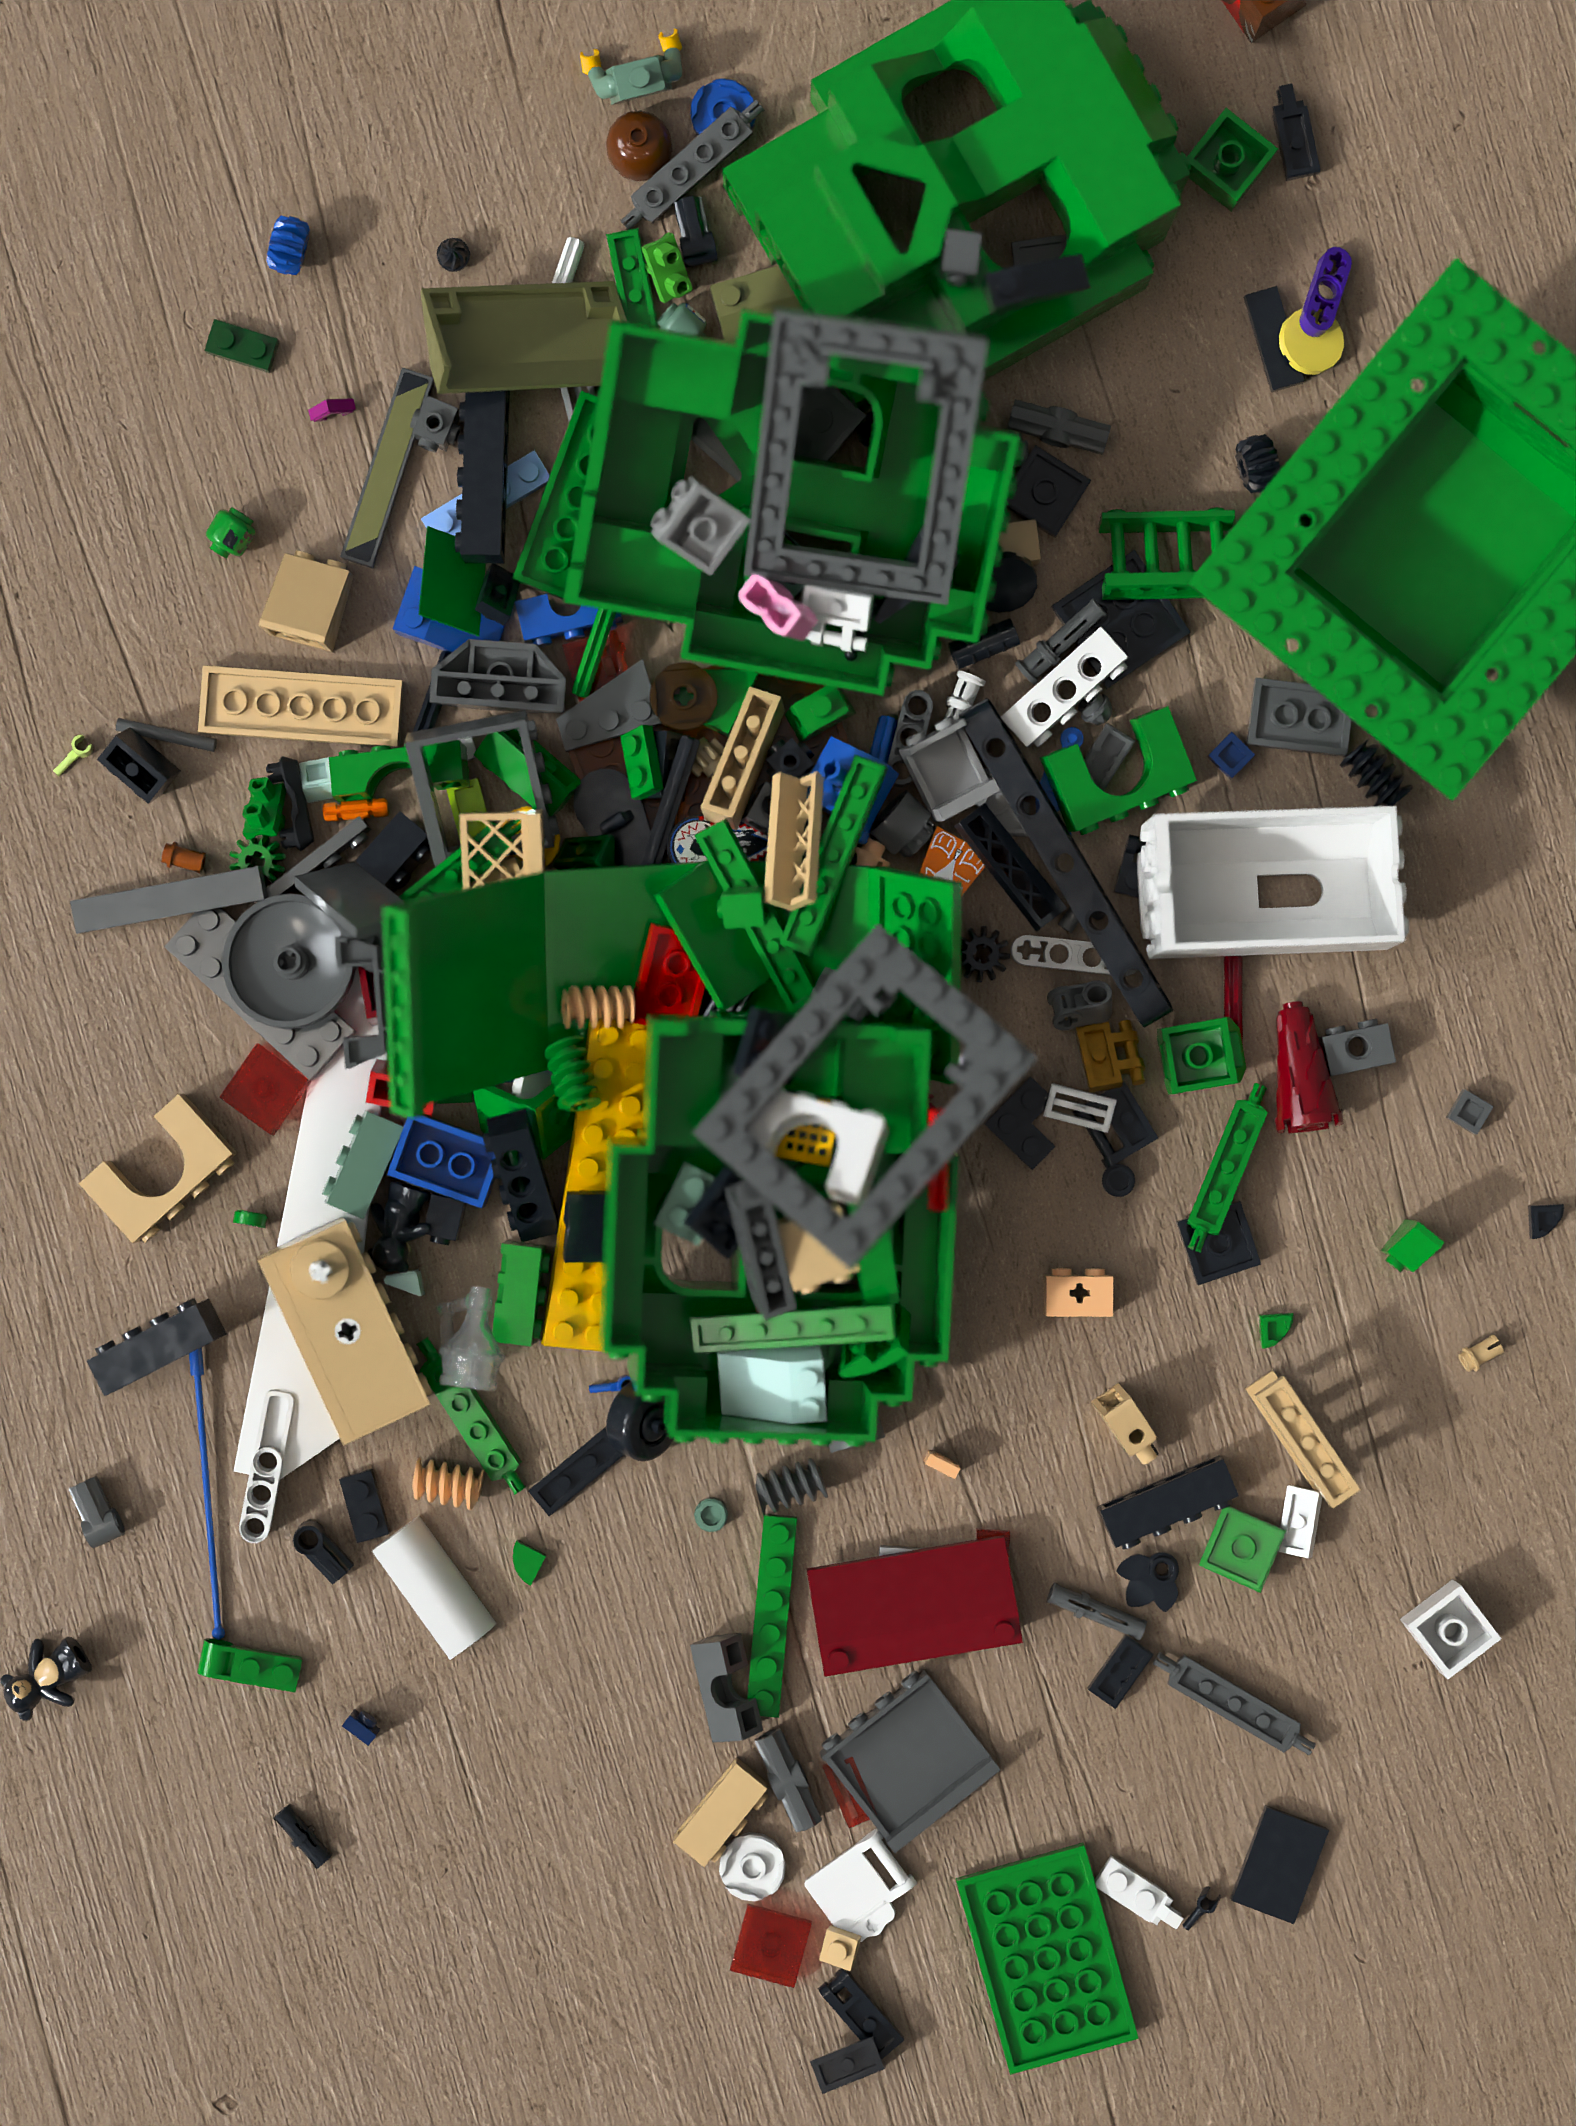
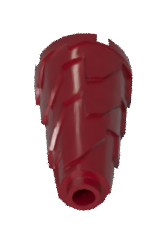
(1304, 1085)

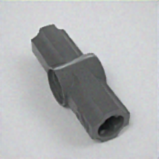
(1059, 427)
(788, 1780)

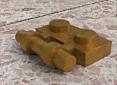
(1100, 1058)

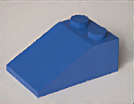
(431, 632)

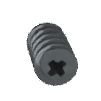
(790, 1486)

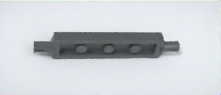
(692, 164)
(1234, 1703)

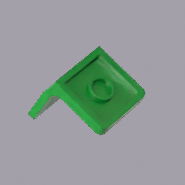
(548, 1122)

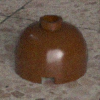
(638, 145)

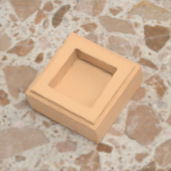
(942, 1463)

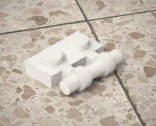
(842, 609)

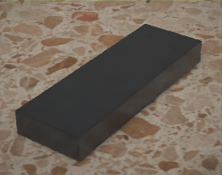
(1266, 319)
(575, 1473)

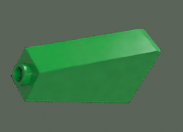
(877, 1268)

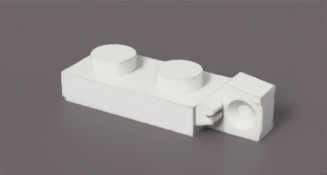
(1137, 1893)

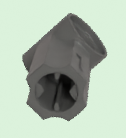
(99, 1520)

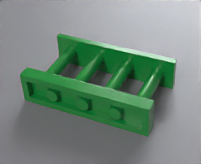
(1154, 582)

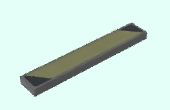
(386, 470)

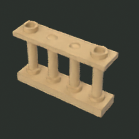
(1302, 1438)

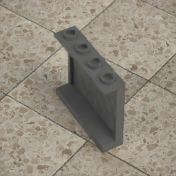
(911, 1757)

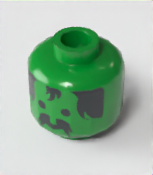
(230, 533)

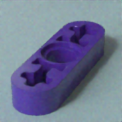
(1315, 300)

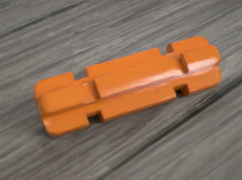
(352, 809)

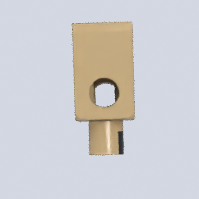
(1127, 1423)

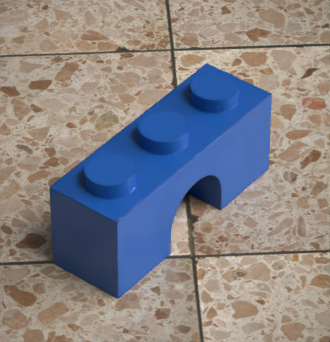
(542, 624)

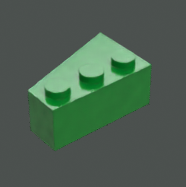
(520, 1293)

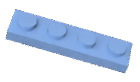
(523, 479)

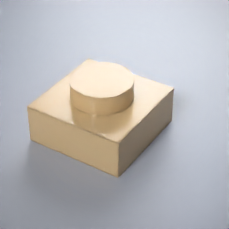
(840, 1948)

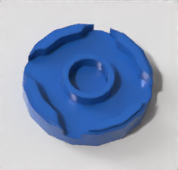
(715, 99)

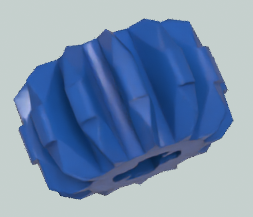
(288, 245)

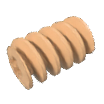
(597, 1005)
(447, 1484)

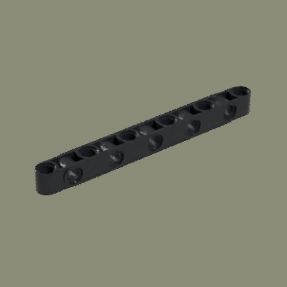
(1080, 884)

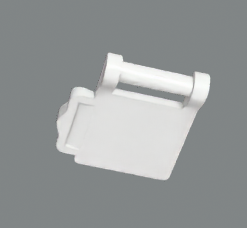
(855, 1893)

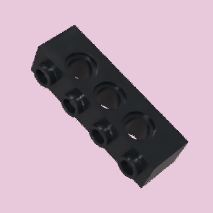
(522, 1175)

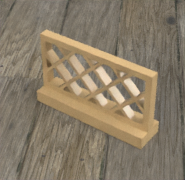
(532, 843)

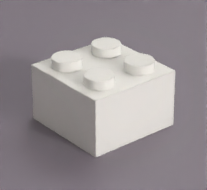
(1450, 1629)

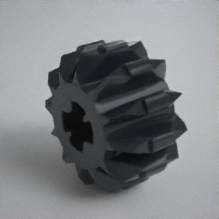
(1257, 462)
(992, 958)

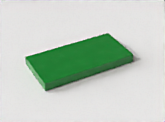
(720, 955)

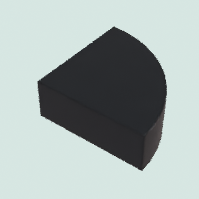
(1543, 1219)

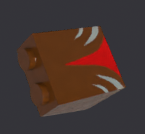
(1261, 16)

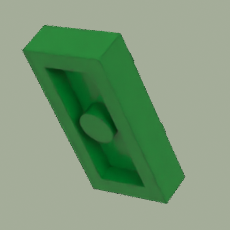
(641, 762)

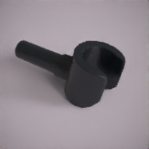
(1203, 1906)

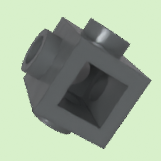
(436, 413)

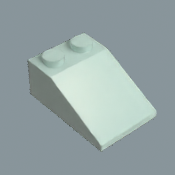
(773, 1384)

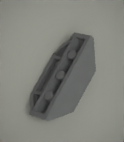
(498, 678)

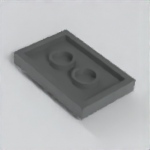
(1296, 719)

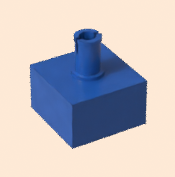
(834, 766)

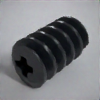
(1376, 775)

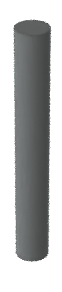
(168, 735)

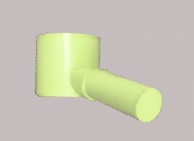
(73, 755)

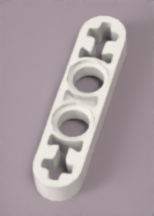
(1075, 952)

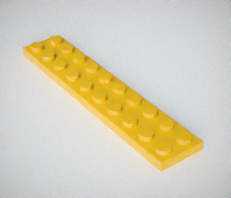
(619, 1074)

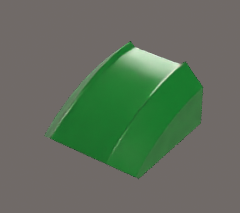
(1201, 1055)

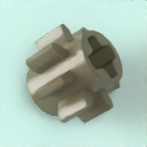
(707, 757)

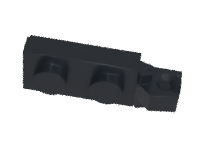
(1295, 135)

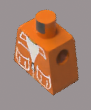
(951, 859)

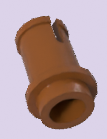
(183, 857)

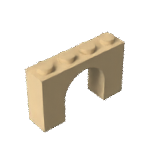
(204, 1155)

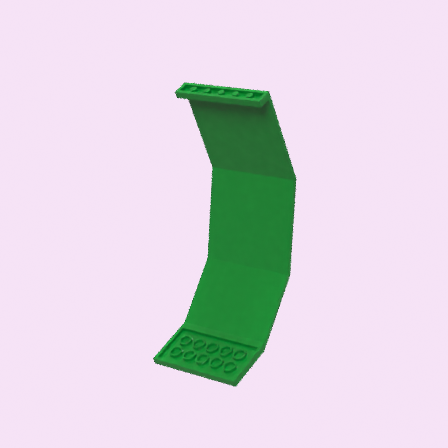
(486, 965)

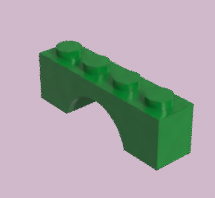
(358, 774)

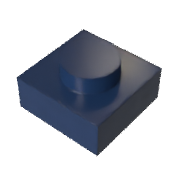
(1231, 755)
(362, 1726)

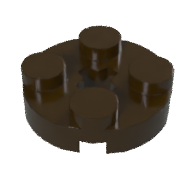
(696, 682)

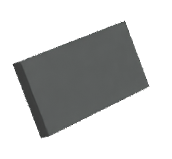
(348, 897)

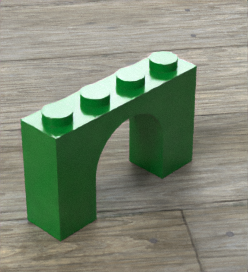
(1164, 771)

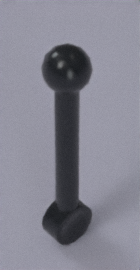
(851, 656)

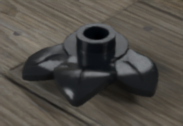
(1146, 1583)

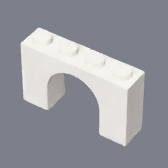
(859, 1138)

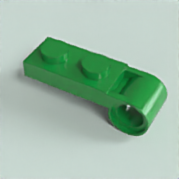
(249, 1666)

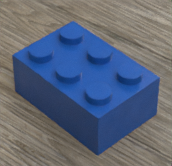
(444, 1160)

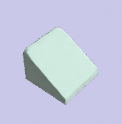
(316, 780)
(409, 1281)

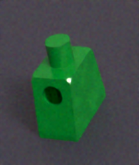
(819, 712)

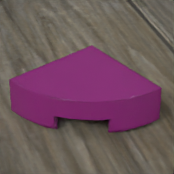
(331, 406)

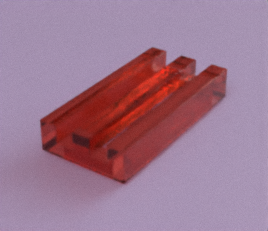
(862, 1817)

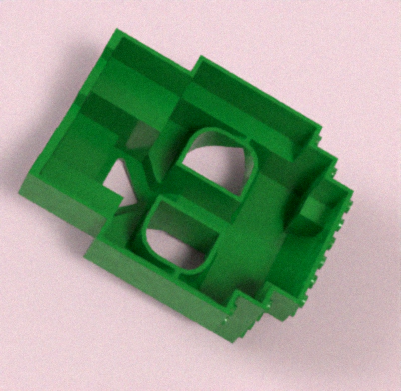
(1066, 119)
(640, 446)
(650, 1312)

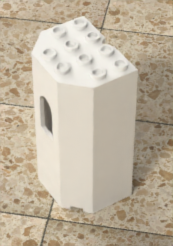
(1204, 870)

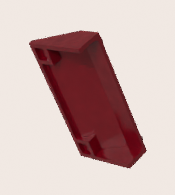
(914, 1605)

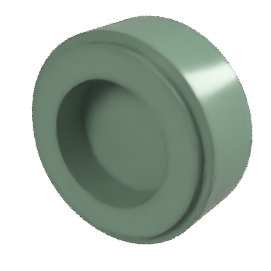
(711, 1514)

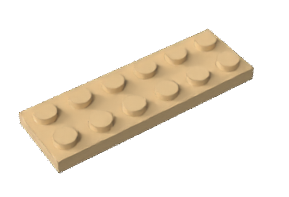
(300, 706)

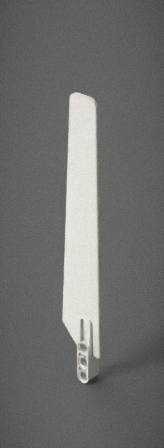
(283, 1402)

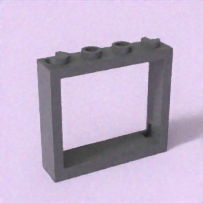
(424, 786)

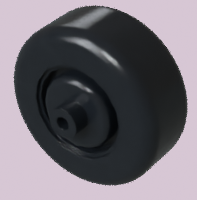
(637, 1426)

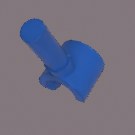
(612, 1386)

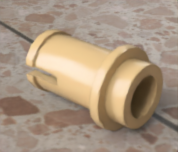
(1479, 1354)

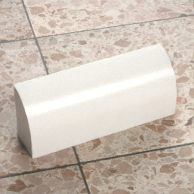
(434, 1587)

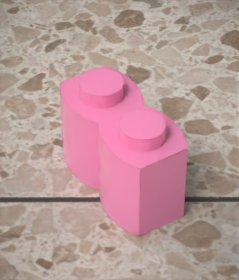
(778, 607)

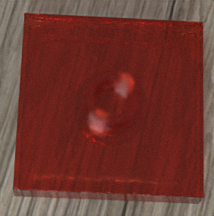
(265, 1089)
(770, 1945)

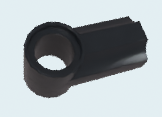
(696, 239)
(324, 1554)

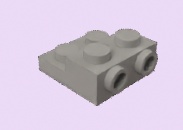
(699, 525)

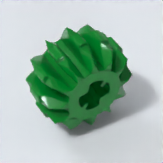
(254, 850)

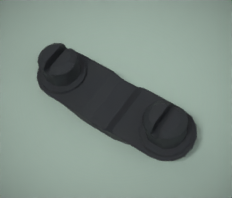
(301, 832)

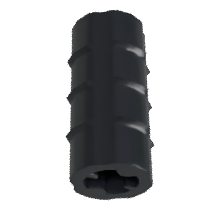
(997, 639)

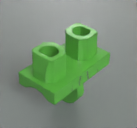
(667, 268)

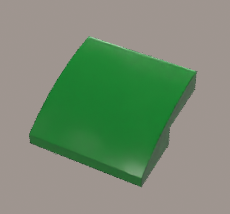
(870, 1356)

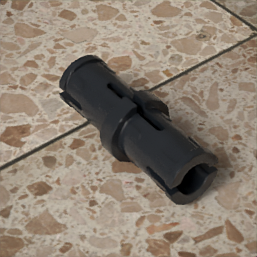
(302, 1836)

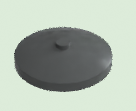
(284, 963)

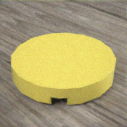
(1310, 353)

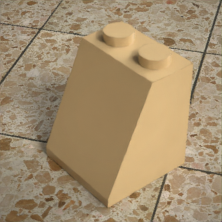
(307, 601)

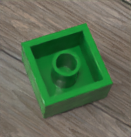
(1229, 159)

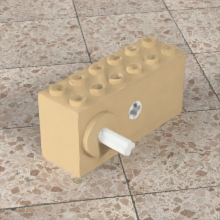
(360, 1376)

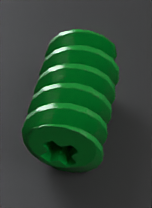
(569, 1075)

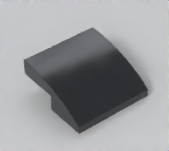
(584, 1226)

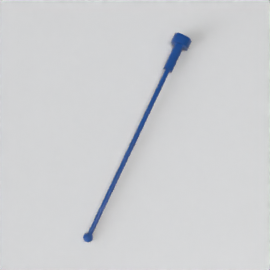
(197, 1370)

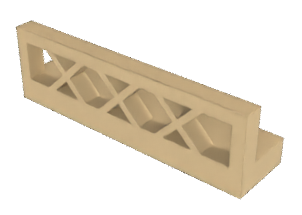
(789, 842)

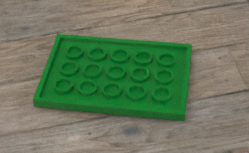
(1047, 1958)

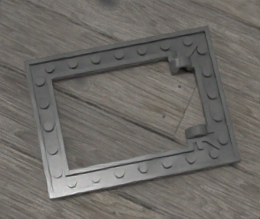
(949, 377)
(986, 1073)

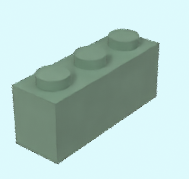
(362, 1164)

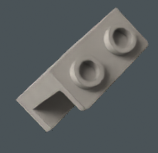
(946, 769)

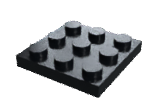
(1137, 625)

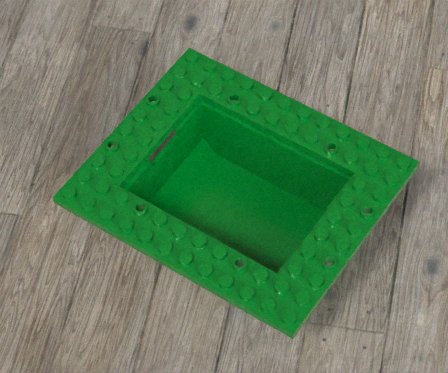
(1429, 535)

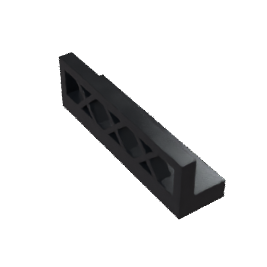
(1010, 867)

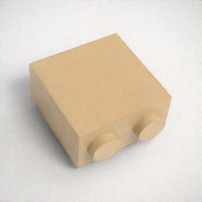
(807, 1260)

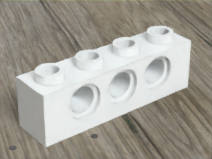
(1021, 716)

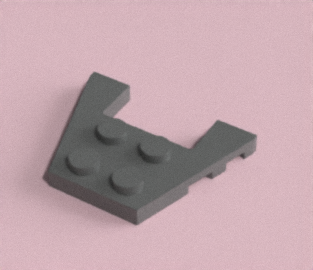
(360, 953)

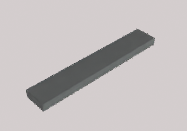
(168, 899)

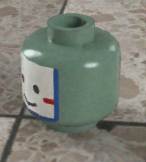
(683, 319)

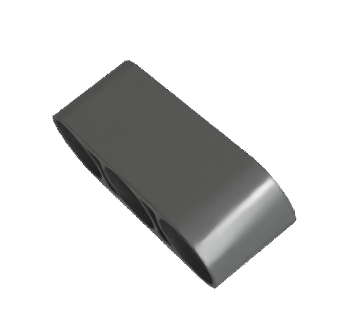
(909, 722)

